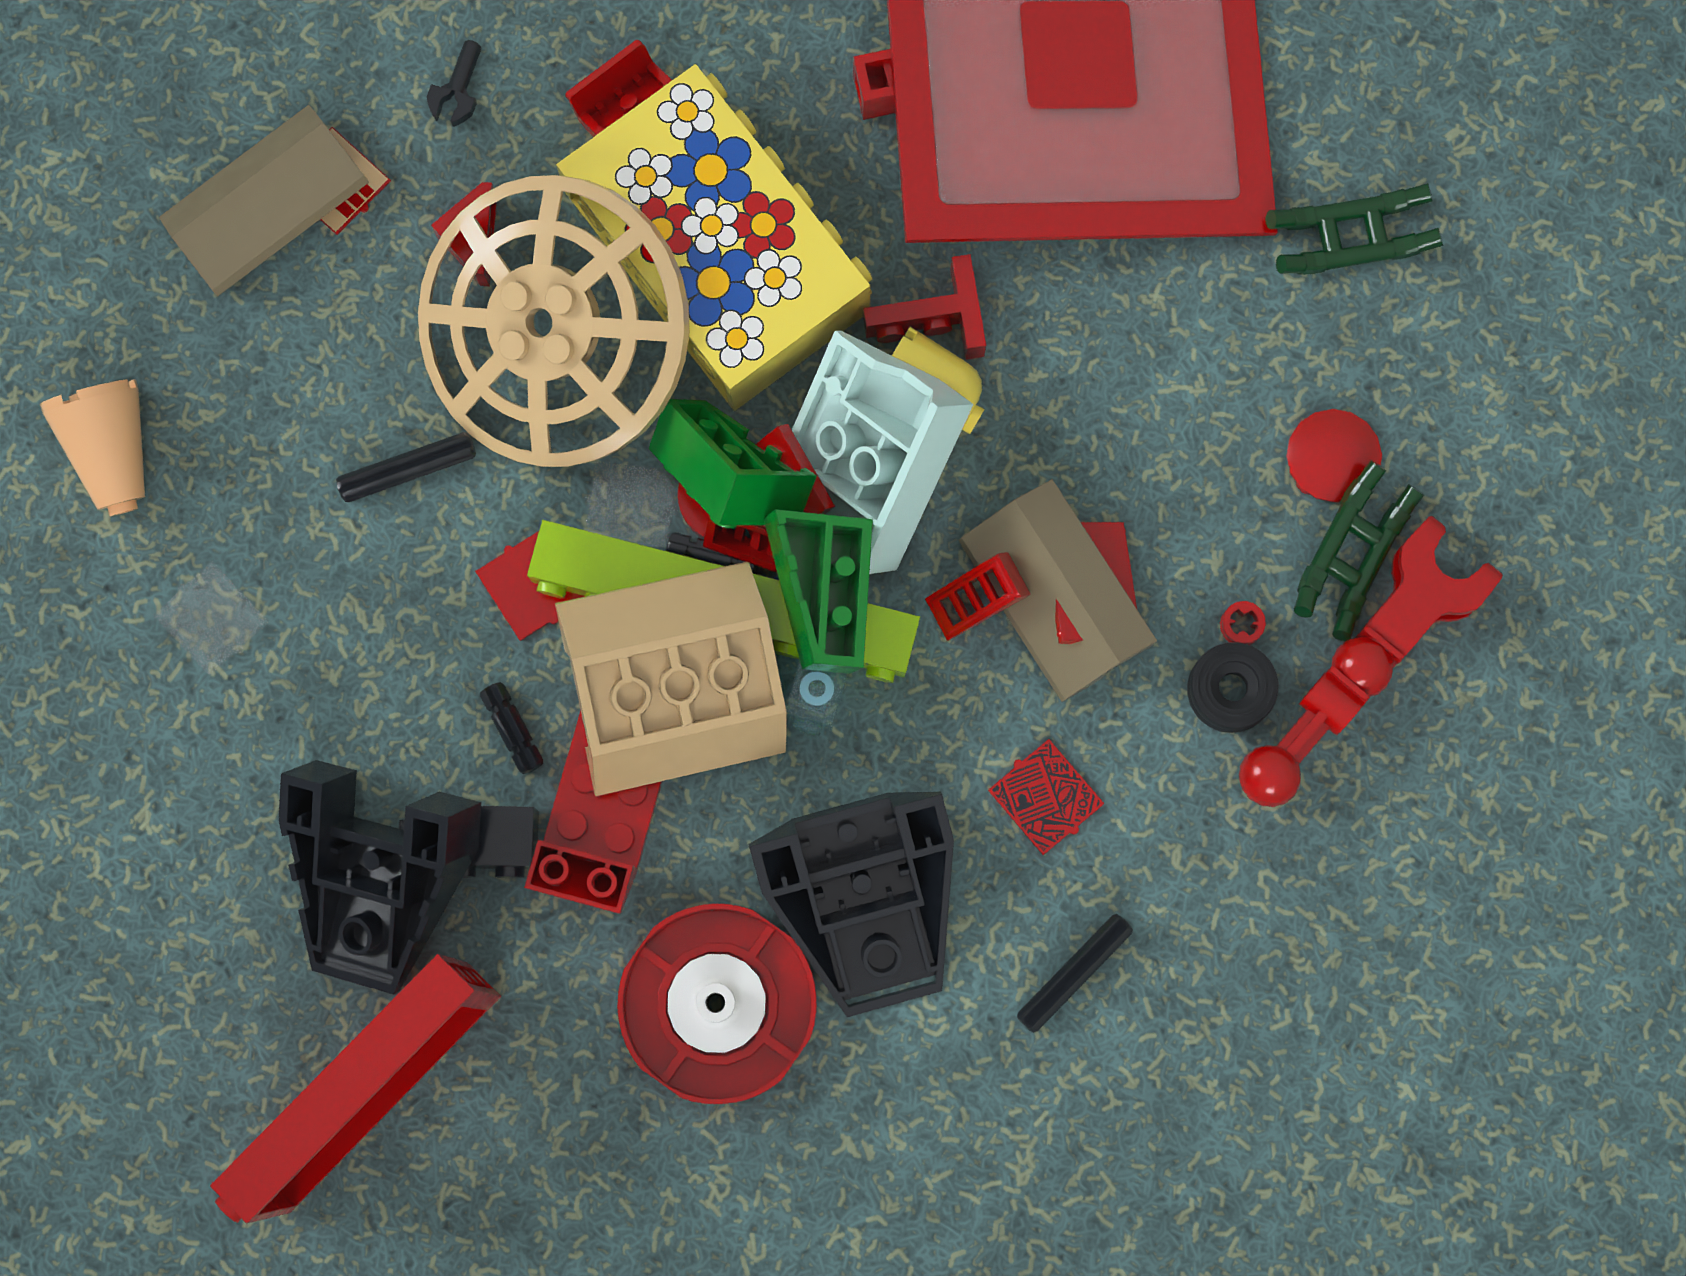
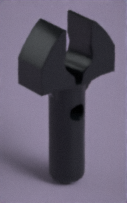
(457, 86)

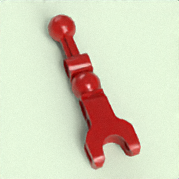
(1366, 663)

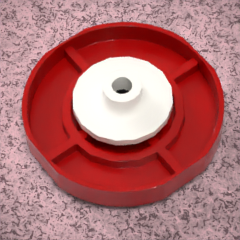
(765, 1012)

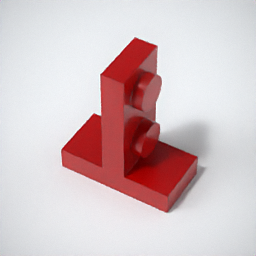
(934, 314)

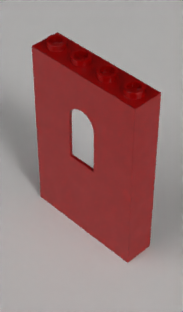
(354, 1091)

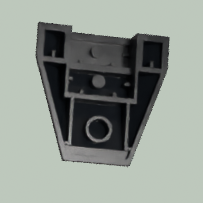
(864, 893)

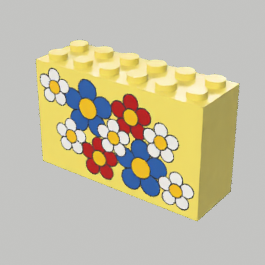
(752, 255)

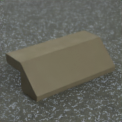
(263, 200)
(1064, 565)

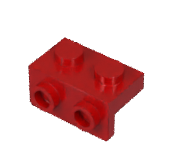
(616, 88)

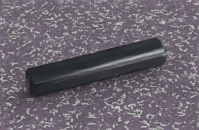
(406, 467)
(1074, 973)

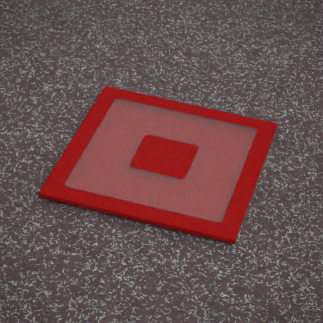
(1079, 119)

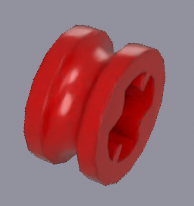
(1243, 609)

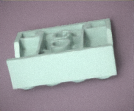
(878, 439)

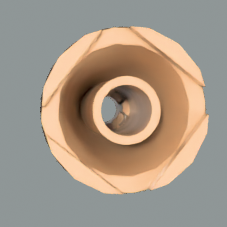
(102, 441)

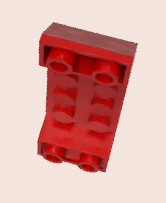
(591, 839)

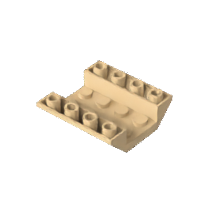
(674, 677)

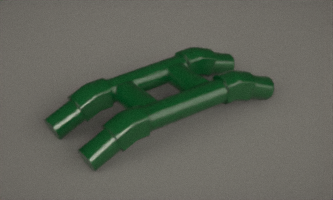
(1372, 212)
(1380, 542)

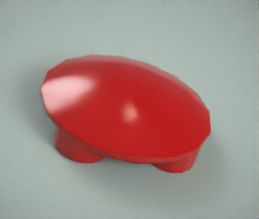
(1330, 453)

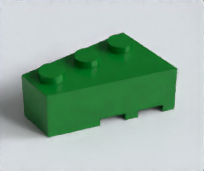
(723, 468)
(824, 585)

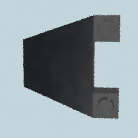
(368, 885)

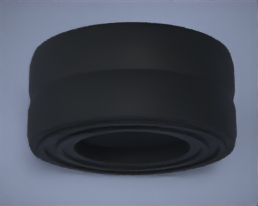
(1244, 662)

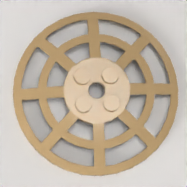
(573, 315)

